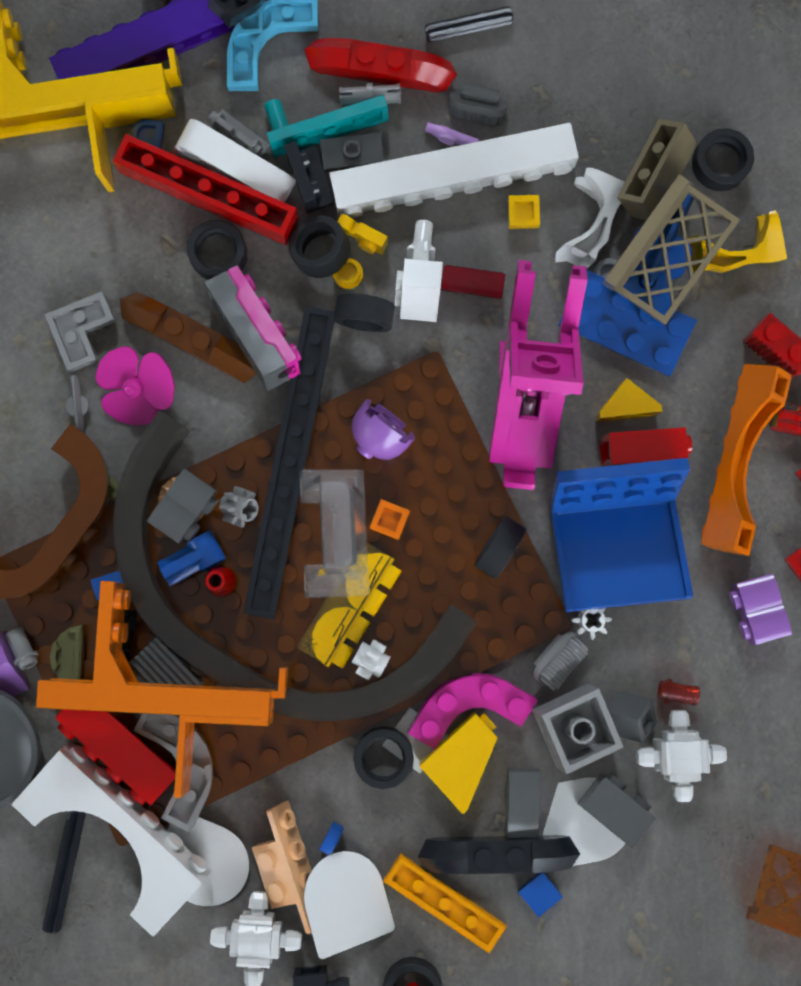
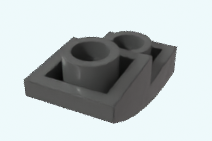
(523, 803)

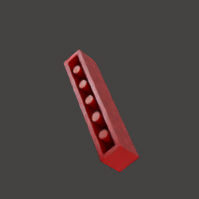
(206, 189)

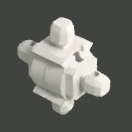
(681, 755)
(256, 939)

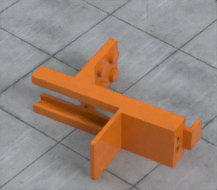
(118, 690)

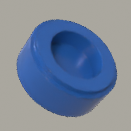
(331, 838)

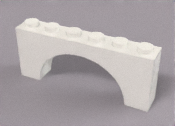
(166, 865)

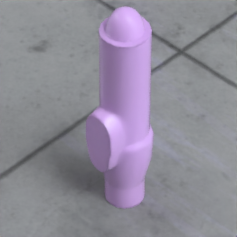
(449, 136)

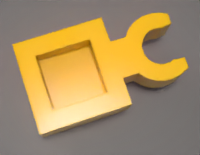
(367, 237)

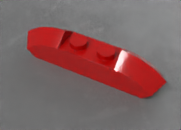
(380, 64)

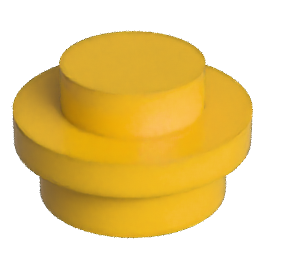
(349, 275)

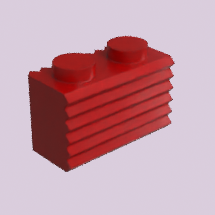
(776, 344)

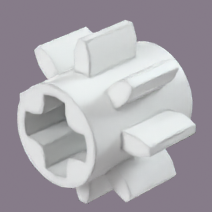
(600, 619)
(371, 659)

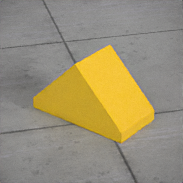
(628, 403)

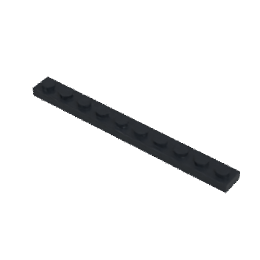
(289, 460)

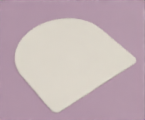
(570, 819)
(224, 857)
(346, 903)

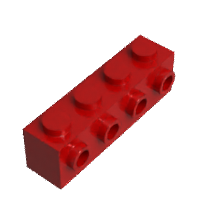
(120, 750)

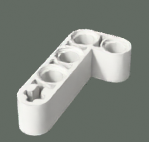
(225, 157)

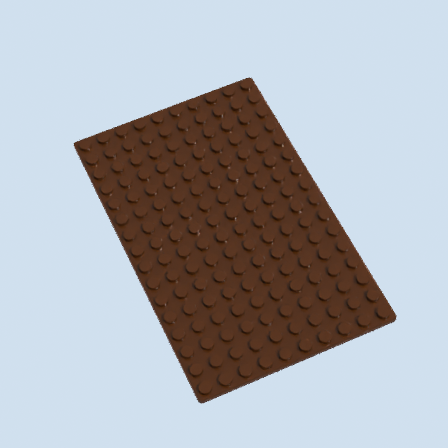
(453, 512)

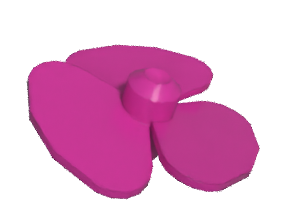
(141, 392)

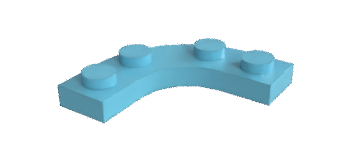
(254, 31)

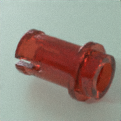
(678, 692)

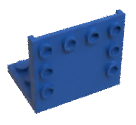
(620, 535)

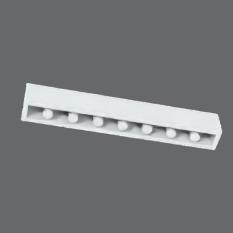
(454, 170)

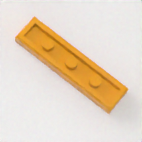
(445, 903)

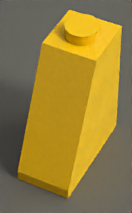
(461, 759)

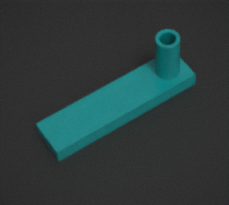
(325, 126)

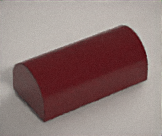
(473, 281)

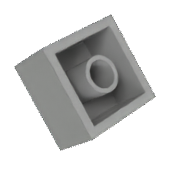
(577, 728)

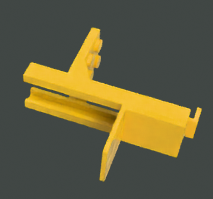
(89, 100)

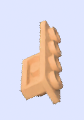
(284, 862)

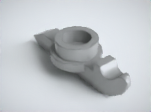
(77, 405)

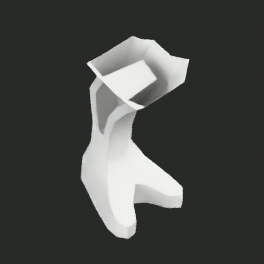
(604, 189)

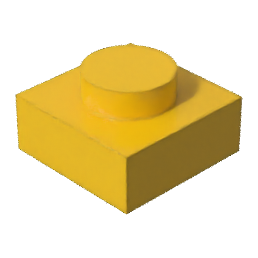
(523, 211)

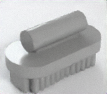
(559, 660)

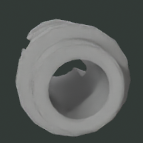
(21, 649)

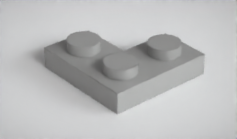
(71, 329)

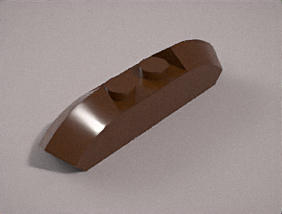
(186, 335)

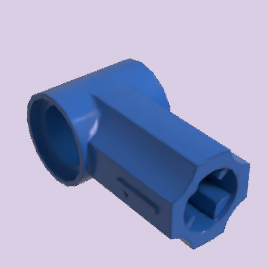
(199, 554)

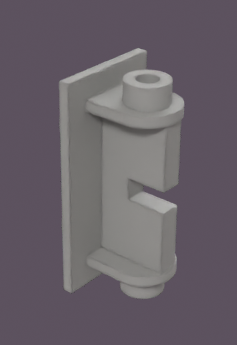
(237, 132)

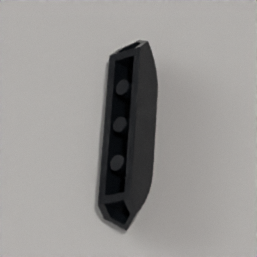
(498, 854)

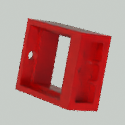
(644, 446)

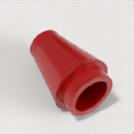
(228, 581)

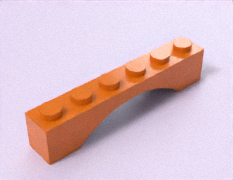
(758, 398)

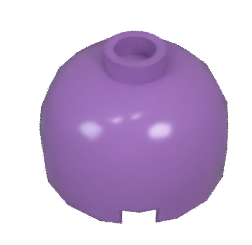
(379, 432)

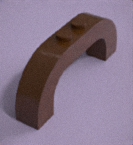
(76, 525)

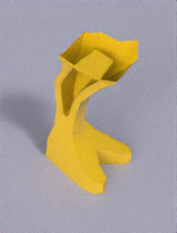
(768, 247)

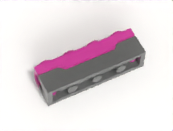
(253, 328)

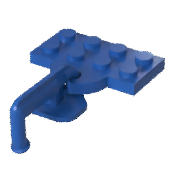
(627, 329)

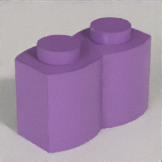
(760, 609)

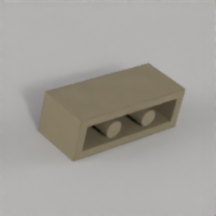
(657, 167)

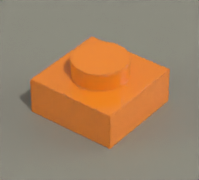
(389, 519)

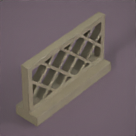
(649, 233)

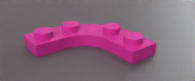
(465, 693)

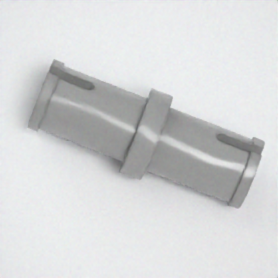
(354, 95)

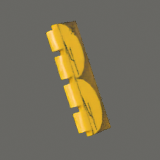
(342, 618)

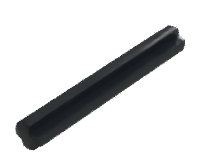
(63, 872)

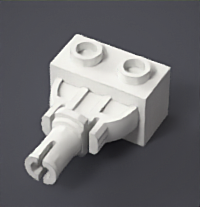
(421, 280)

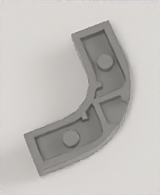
(164, 730)

